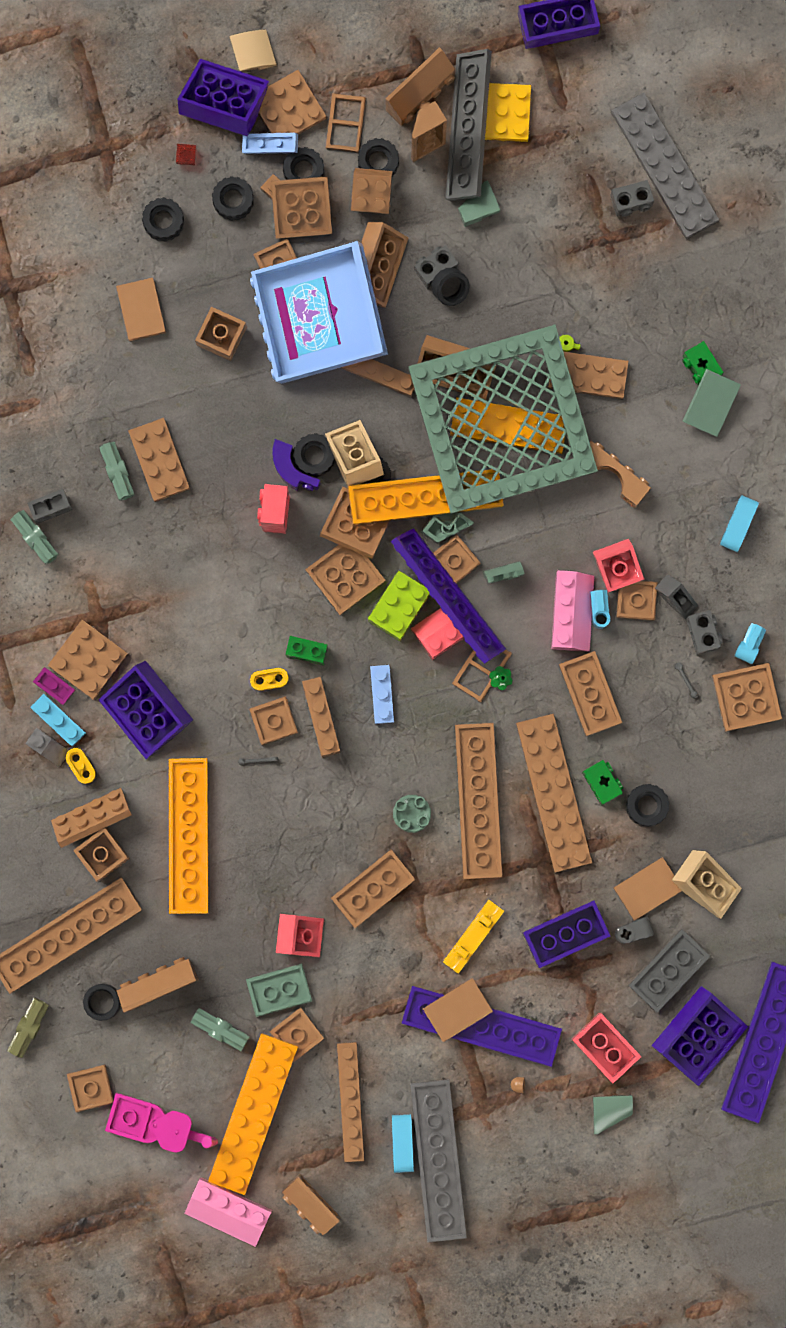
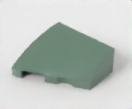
(477, 208)
(445, 525)
(504, 572)
(610, 1111)

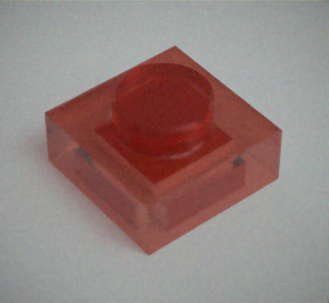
(186, 154)

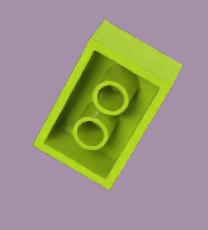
(399, 606)

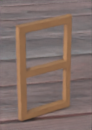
(342, 122)
(469, 660)

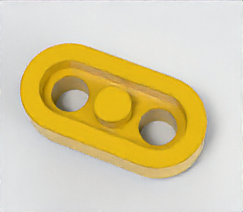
(269, 679)
(80, 766)

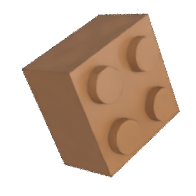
(371, 190)
(221, 333)
(101, 854)

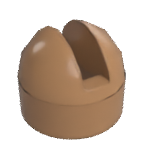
(518, 1084)

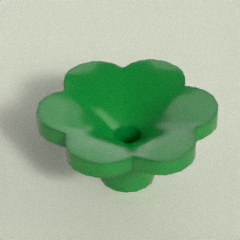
(496, 680)

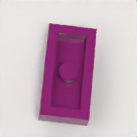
(54, 686)

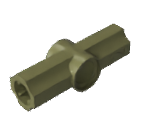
(28, 1027)

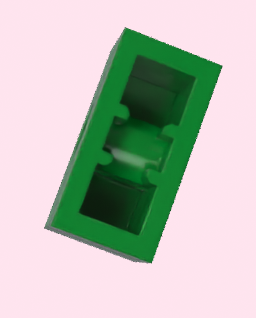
(702, 355)
(306, 650)
(603, 793)

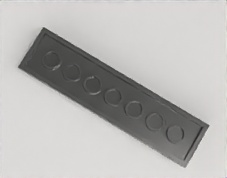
(468, 125)

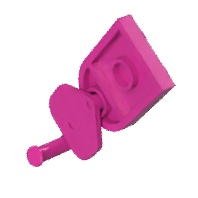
(149, 1123)

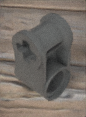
(637, 930)

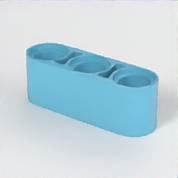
(739, 523)
(402, 1143)

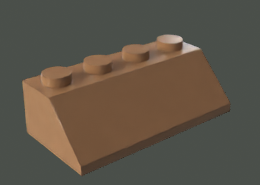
(420, 87)
(428, 131)
(383, 254)
(436, 348)
(156, 985)

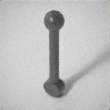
(678, 666)
(242, 761)

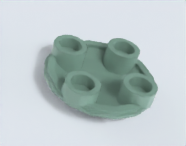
(411, 813)

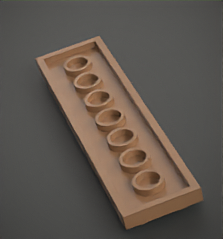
(553, 793)
(478, 801)
(67, 934)

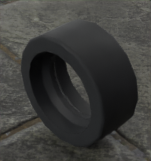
(459, 296)
(87, 1002)

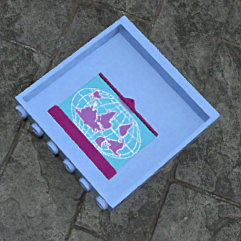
(318, 312)

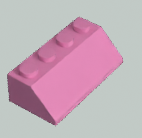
(572, 611)
(228, 1211)

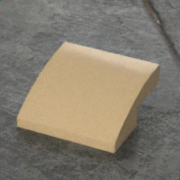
(252, 50)

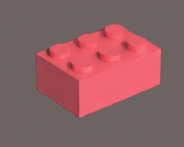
(274, 509)
(606, 1048)

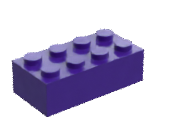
(557, 21)
(566, 934)

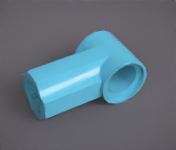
(599, 605)
(749, 646)

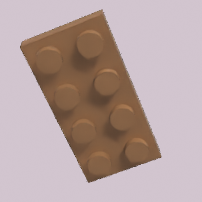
(596, 375)
(159, 459)
(590, 693)
(91, 817)
(373, 888)

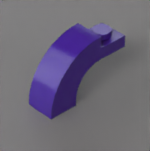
(293, 478)

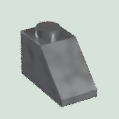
(47, 747)

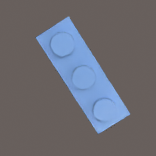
(270, 143)
(382, 694)

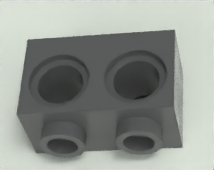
(630, 194)
(432, 262)
(49, 506)
(698, 633)

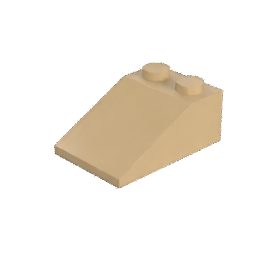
(354, 453)
(707, 883)

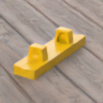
(473, 936)

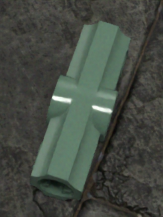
(116, 471)
(34, 537)
(220, 1029)

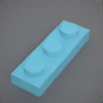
(58, 720)

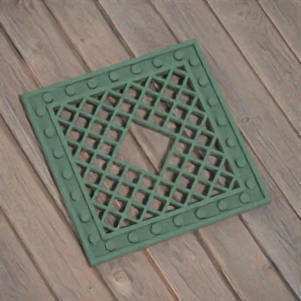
(583, 459)

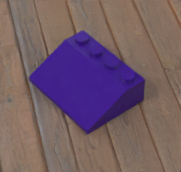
(222, 97)
(145, 709)
(699, 1035)

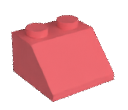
(618, 565)
(437, 633)
(299, 935)

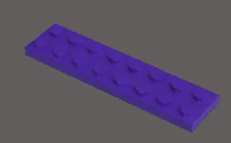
(448, 595)
(495, 1031)
(760, 1050)

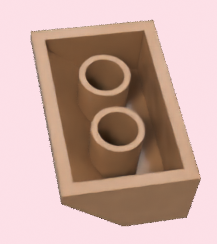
(311, 1205)

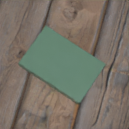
(711, 402)
(279, 990)

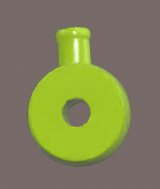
(571, 344)

